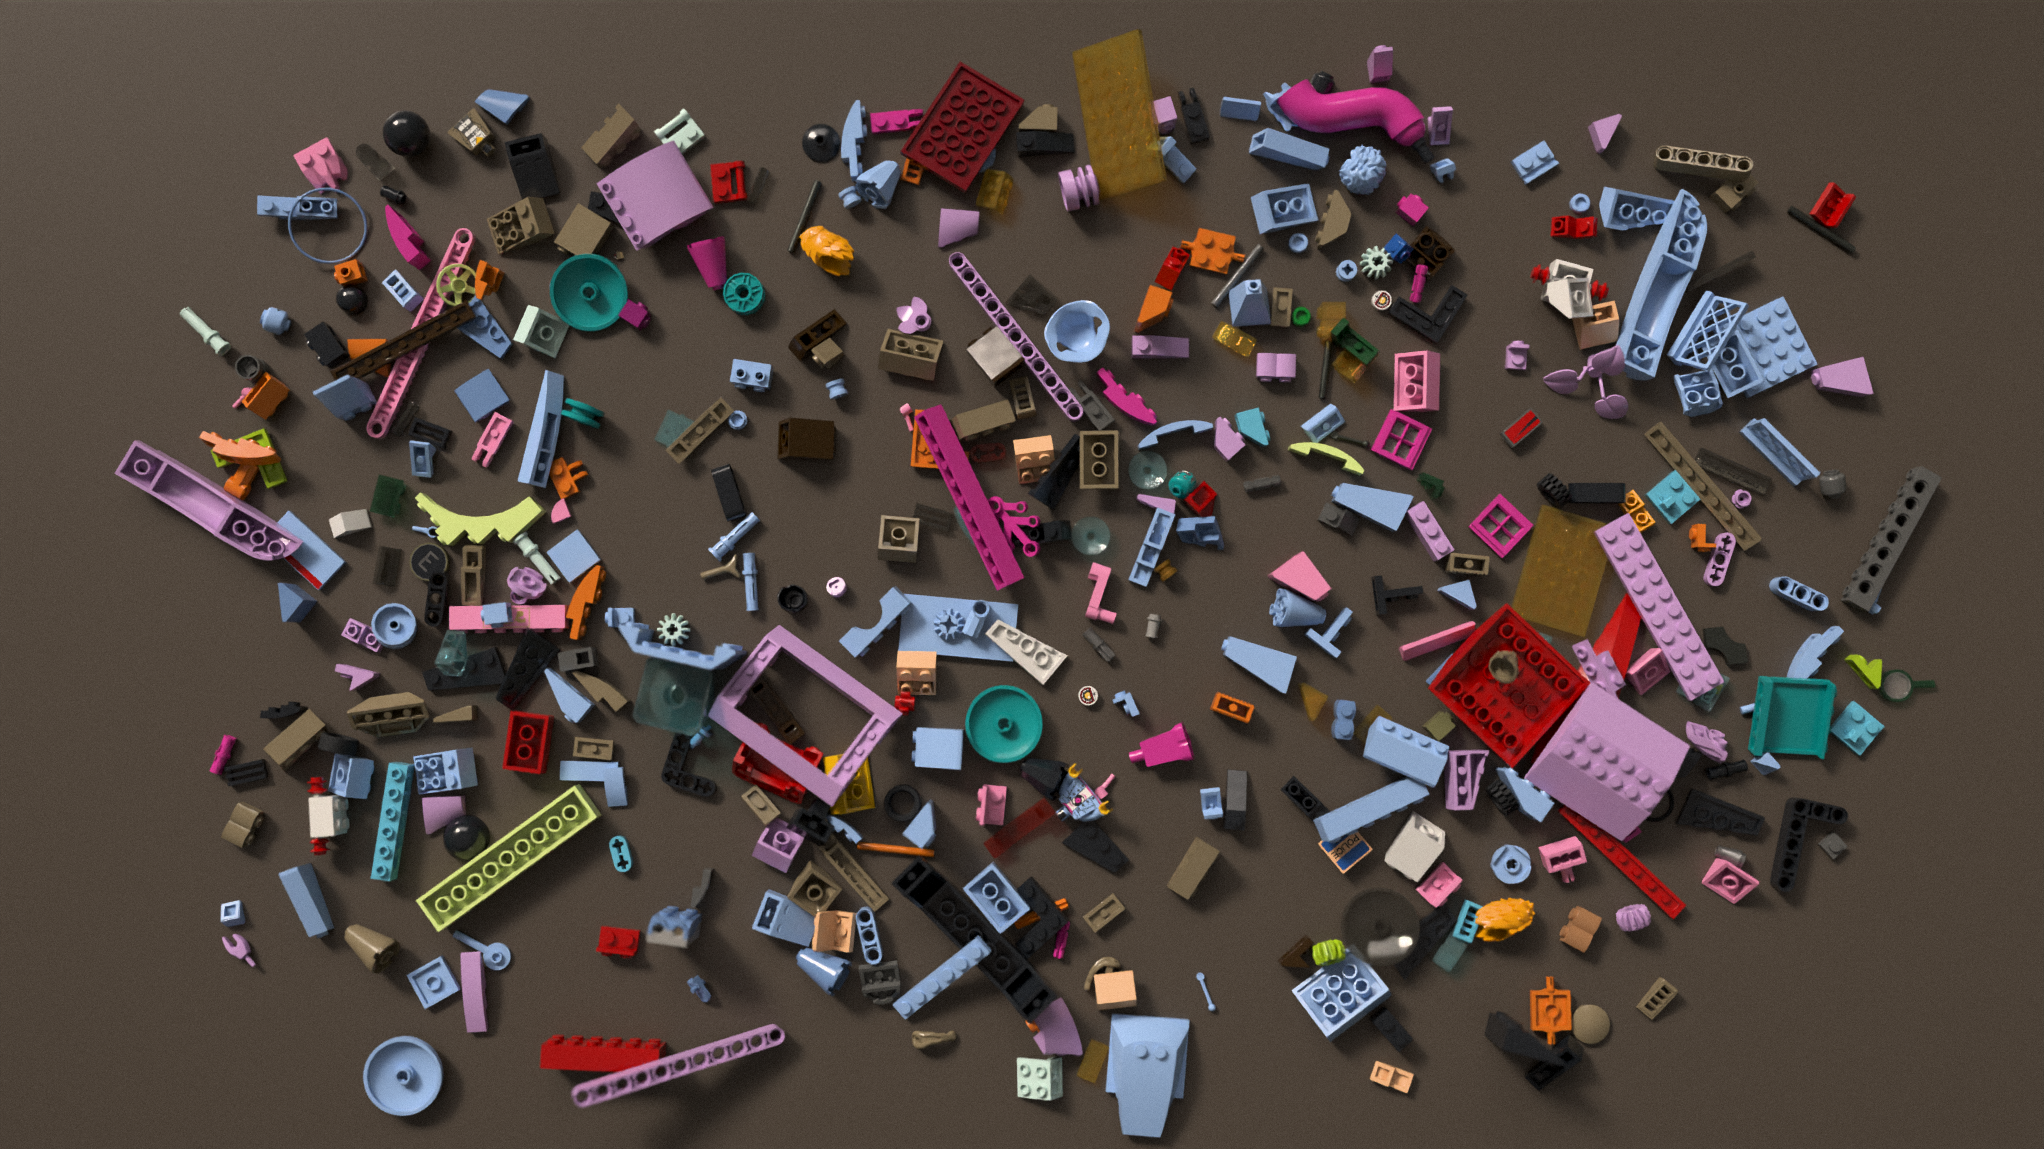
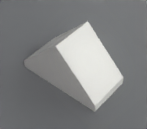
(350, 522)

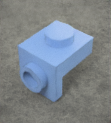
(1211, 803)

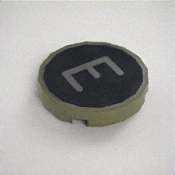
(428, 559)

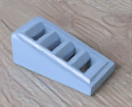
(411, 299)

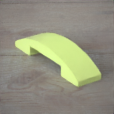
(1349, 463)

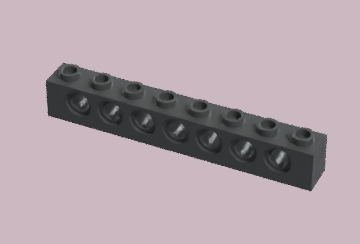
(1927, 483)

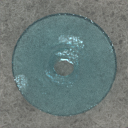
(1154, 462)
(1090, 525)

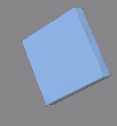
(573, 556)
(433, 982)

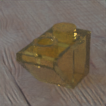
(1330, 315)

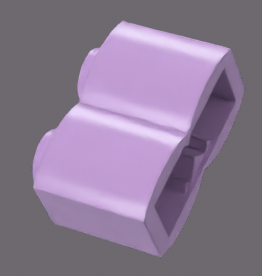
(1275, 366)

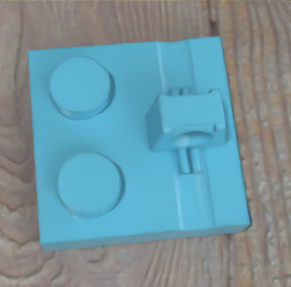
(1672, 497)
(1856, 728)

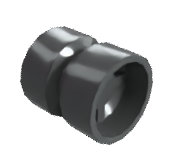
(251, 368)

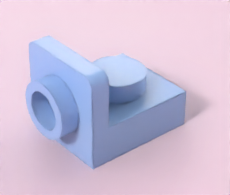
(618, 616)
(1129, 706)

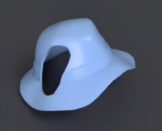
(1075, 329)

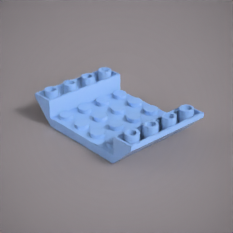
(640, 638)

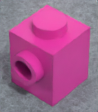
(1411, 208)

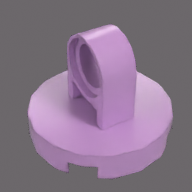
(526, 584)

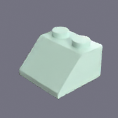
(541, 331)

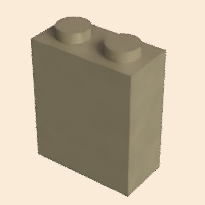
(583, 232)

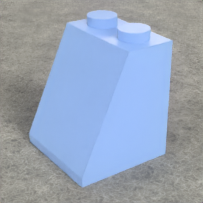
(938, 748)

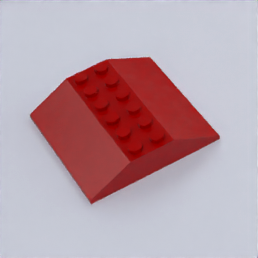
(1513, 713)

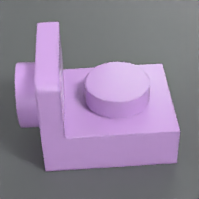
(1516, 355)

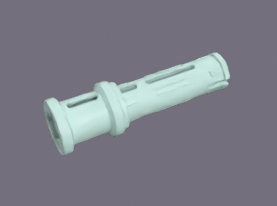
(209, 336)
(531, 551)

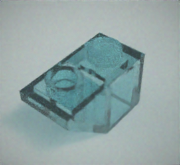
(452, 653)

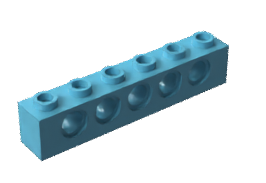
(392, 821)

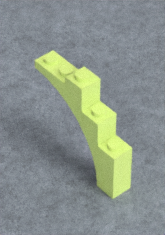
(480, 529)

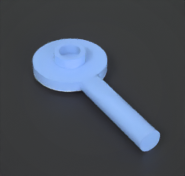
(495, 955)

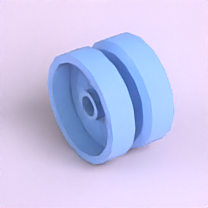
(394, 637)

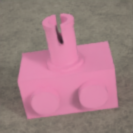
(1562, 856)

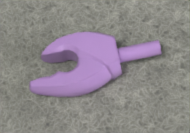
(242, 949)

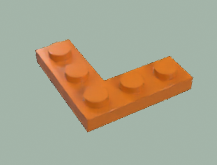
(921, 454)

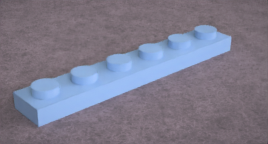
(942, 977)

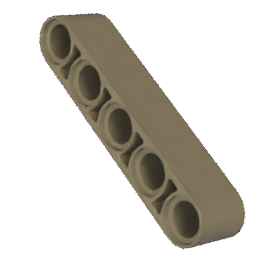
(1711, 159)

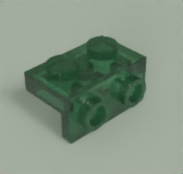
(387, 496)

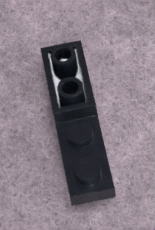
(1305, 800)

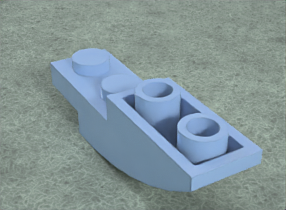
(852, 134)
(307, 209)
(1805, 661)

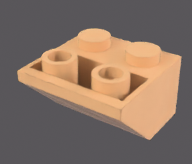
(1599, 328)
(1033, 458)
(916, 672)

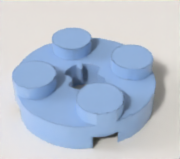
(1511, 875)

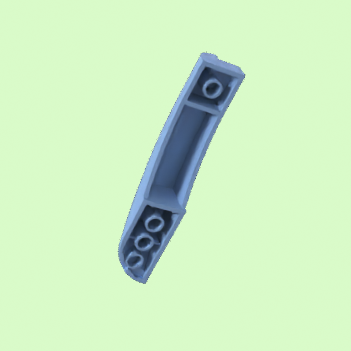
(1662, 287)

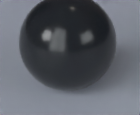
(406, 133)
(466, 837)

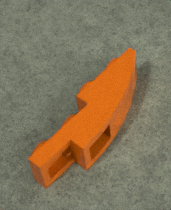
(243, 452)
(586, 593)

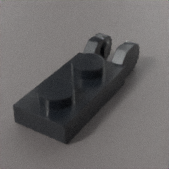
(1193, 117)

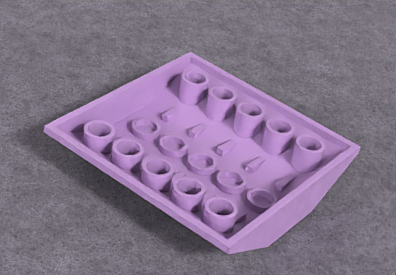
(1608, 763)

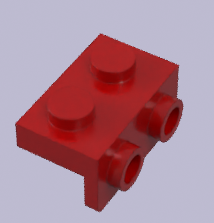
(1832, 206)

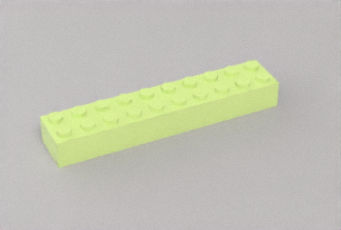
(508, 857)

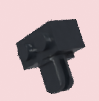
(812, 823)

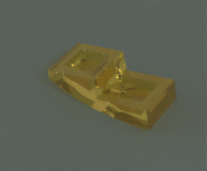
(1234, 338)

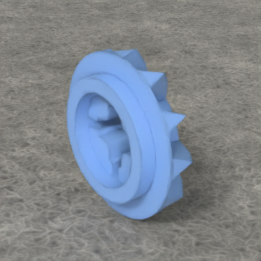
(942, 617)

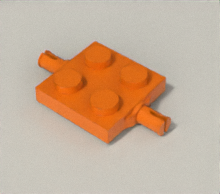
(1212, 251)
(1550, 1010)

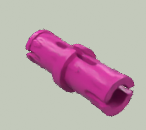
(222, 754)

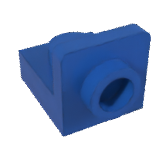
(1399, 248)

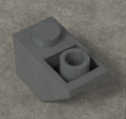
(578, 659)

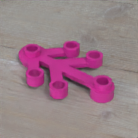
(1011, 524)

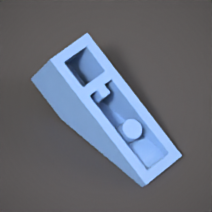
(570, 700)

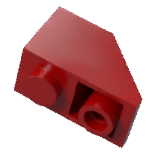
(1172, 268)

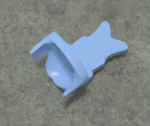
(1273, 107)

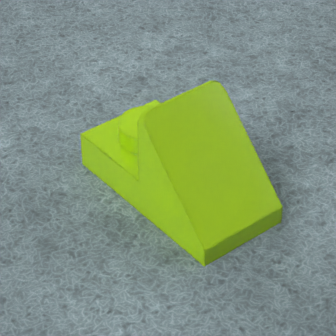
(1870, 673)

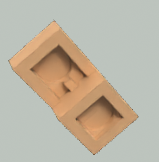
(1391, 1076)

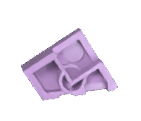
(957, 225)
(441, 811)

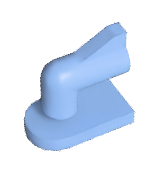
(696, 740)

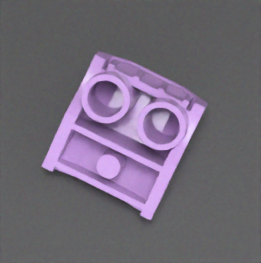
(1707, 741)

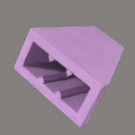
(1844, 378)

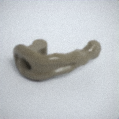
(1109, 964)
(924, 1039)

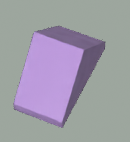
(1602, 131)

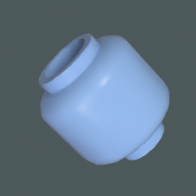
(275, 320)

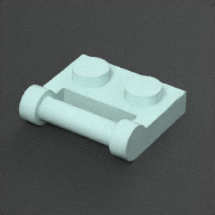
(685, 137)

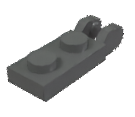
(1093, 407)

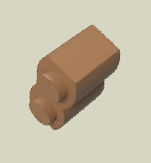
(1580, 928)

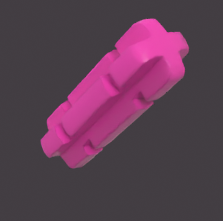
(1418, 283)
(1061, 941)

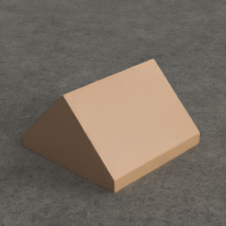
(1115, 990)

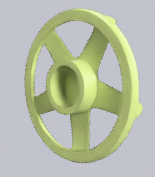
(457, 285)

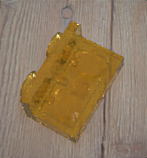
(995, 190)

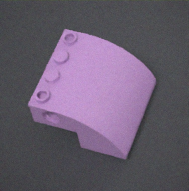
(654, 195)

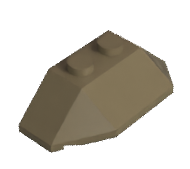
(389, 714)

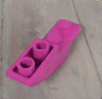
(1129, 405)

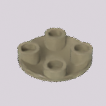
(1590, 1024)

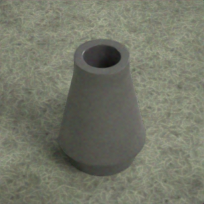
(1732, 855)

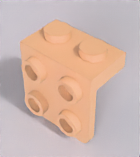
(834, 931)

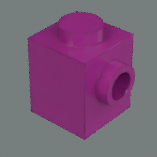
(635, 314)

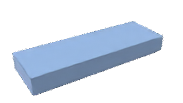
(584, 770)

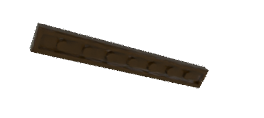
(406, 342)

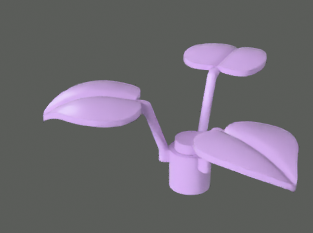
(1607, 361)

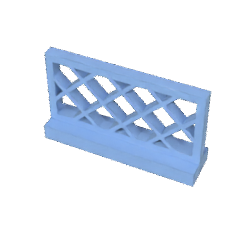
(1696, 327)
(1778, 451)

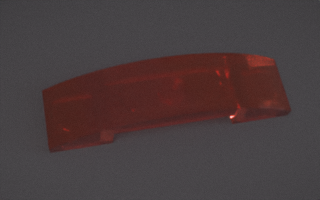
(1019, 827)

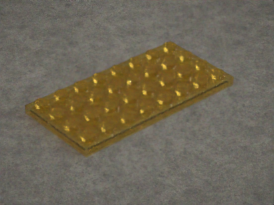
(1119, 114)

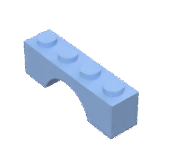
(893, 604)

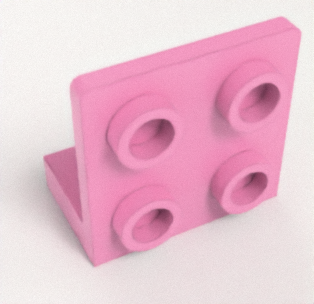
(992, 804)

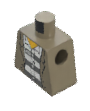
(473, 134)

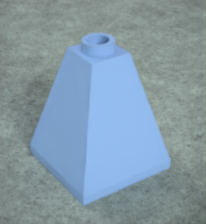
(1249, 304)

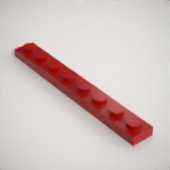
(1625, 862)

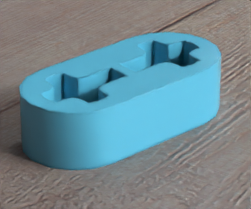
(616, 855)

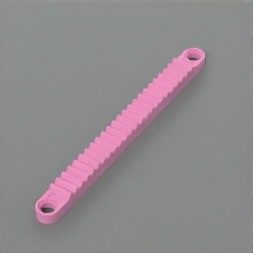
(406, 366)

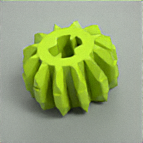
(1328, 952)

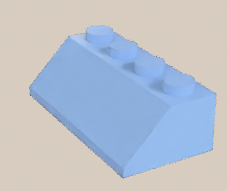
(1405, 751)

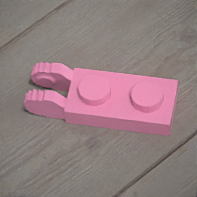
(492, 438)

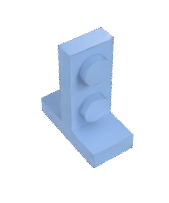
(1175, 160)
(1331, 633)

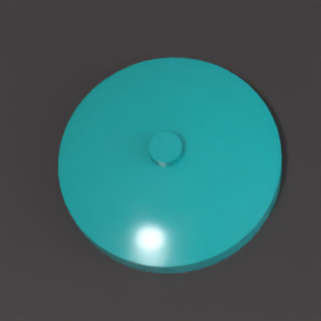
(588, 292)
(1003, 723)

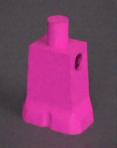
(1165, 747)

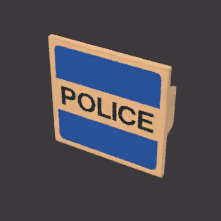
(1346, 851)

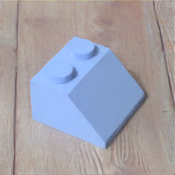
(351, 776)

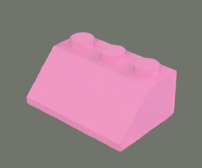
(1417, 381)

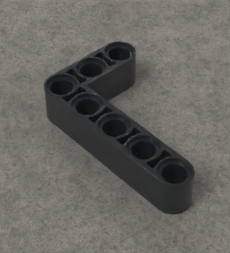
(1797, 836)

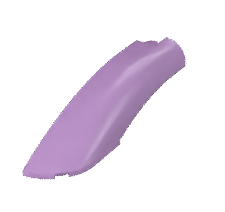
(206, 503)

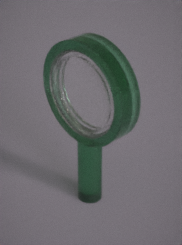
(1898, 685)

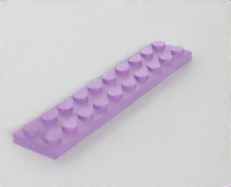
(1658, 607)

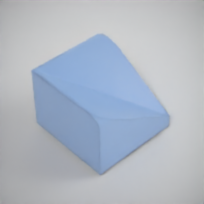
(1765, 763)

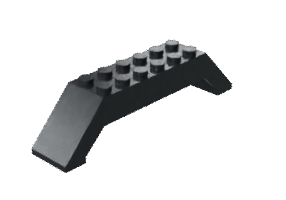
(963, 923)

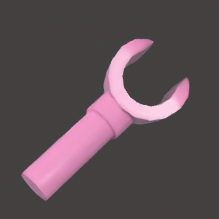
(245, 391)
(905, 410)
(1100, 791)

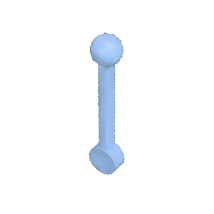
(1200, 977)

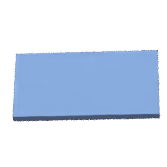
(918, 630)

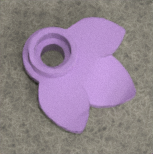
(911, 315)

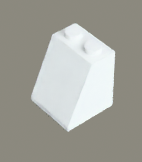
(1415, 847)

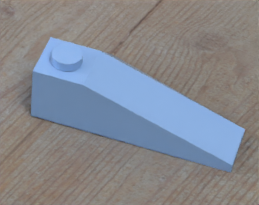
(1630, 210)

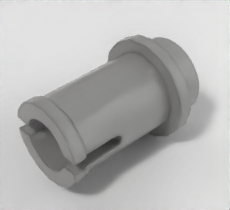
(1153, 625)

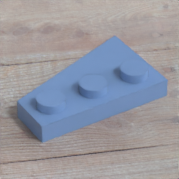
(486, 330)

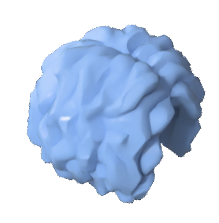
(1363, 171)

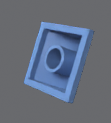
(294, 602)

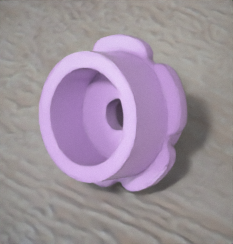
(1746, 499)

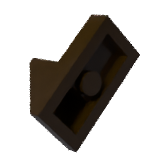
(1292, 956)

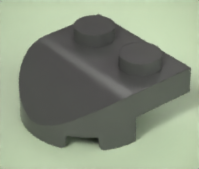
(880, 981)

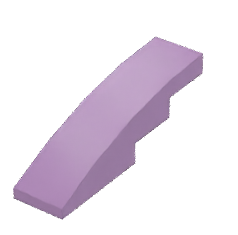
(474, 991)

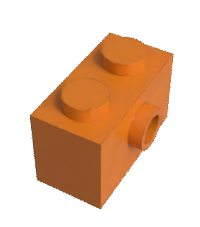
(265, 396)

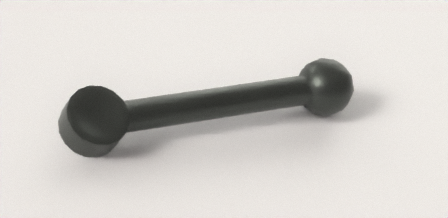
(1334, 435)

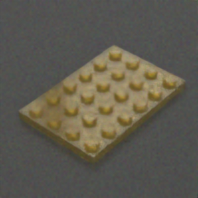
(1561, 572)

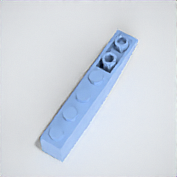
(543, 432)

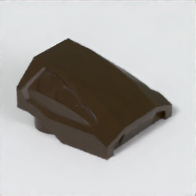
(1430, 250)

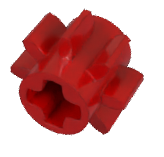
(905, 703)

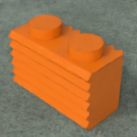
(1232, 707)

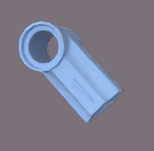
(975, 620)

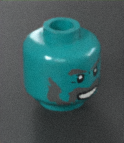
(1182, 484)

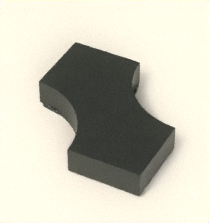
(1731, 651)

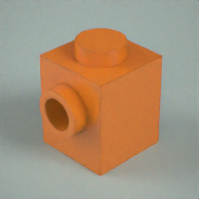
(350, 273)

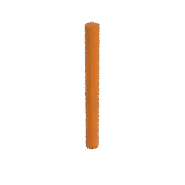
(895, 849)

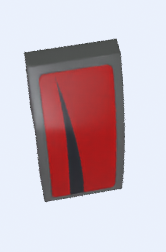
(1521, 428)

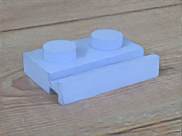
(1534, 162)

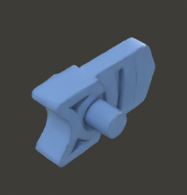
(697, 986)

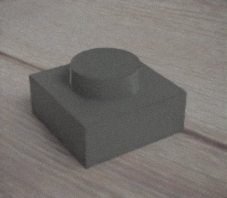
(1832, 845)

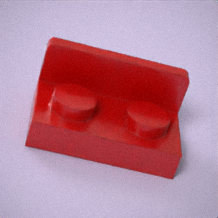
(618, 941)

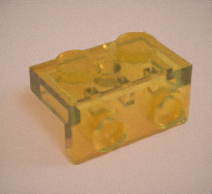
(1349, 366)

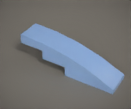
(1151, 547)

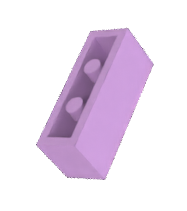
(1428, 531)

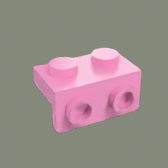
(1439, 885)

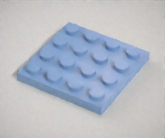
(1774, 344)

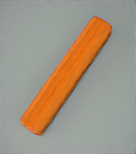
(1032, 917)

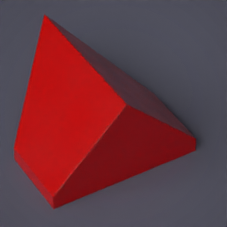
(1201, 500)

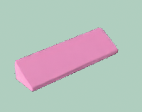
(1437, 640)

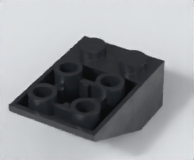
(532, 166)

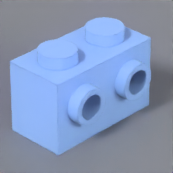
(752, 373)

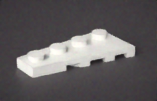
(1028, 652)

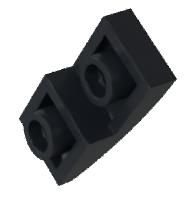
(291, 709)

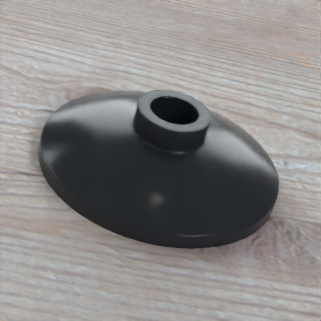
(824, 151)

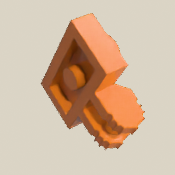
(563, 479)

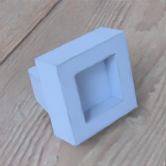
(1443, 167)

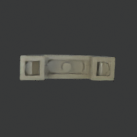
(699, 430)

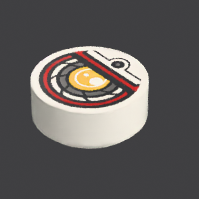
(1381, 300)
(1088, 695)

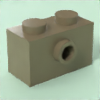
(1731, 192)

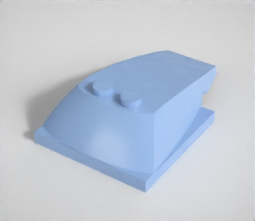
(1146, 1069)

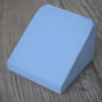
(232, 913)

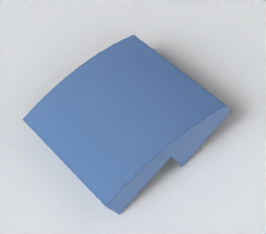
(481, 395)

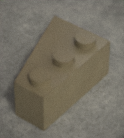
(612, 137)
(983, 421)
(295, 740)
(1193, 868)

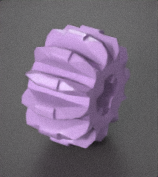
(1633, 917)

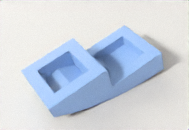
(615, 786)

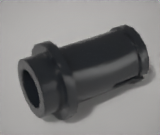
(398, 197)

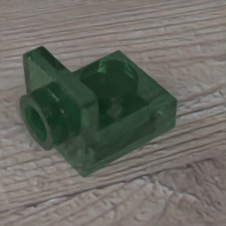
(1430, 481)

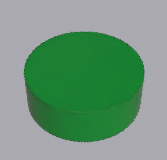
(1301, 316)

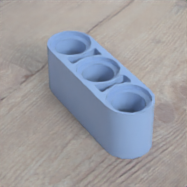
(1807, 597)
(870, 925)

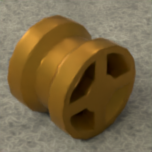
(1165, 570)

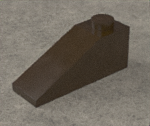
(816, 334)

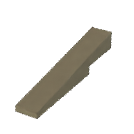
(853, 872)

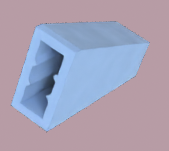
(1289, 149)
(1373, 504)
(1262, 662)
(307, 899)

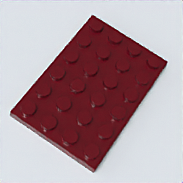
(962, 127)

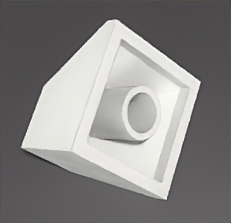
(1571, 297)

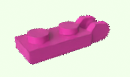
(894, 121)

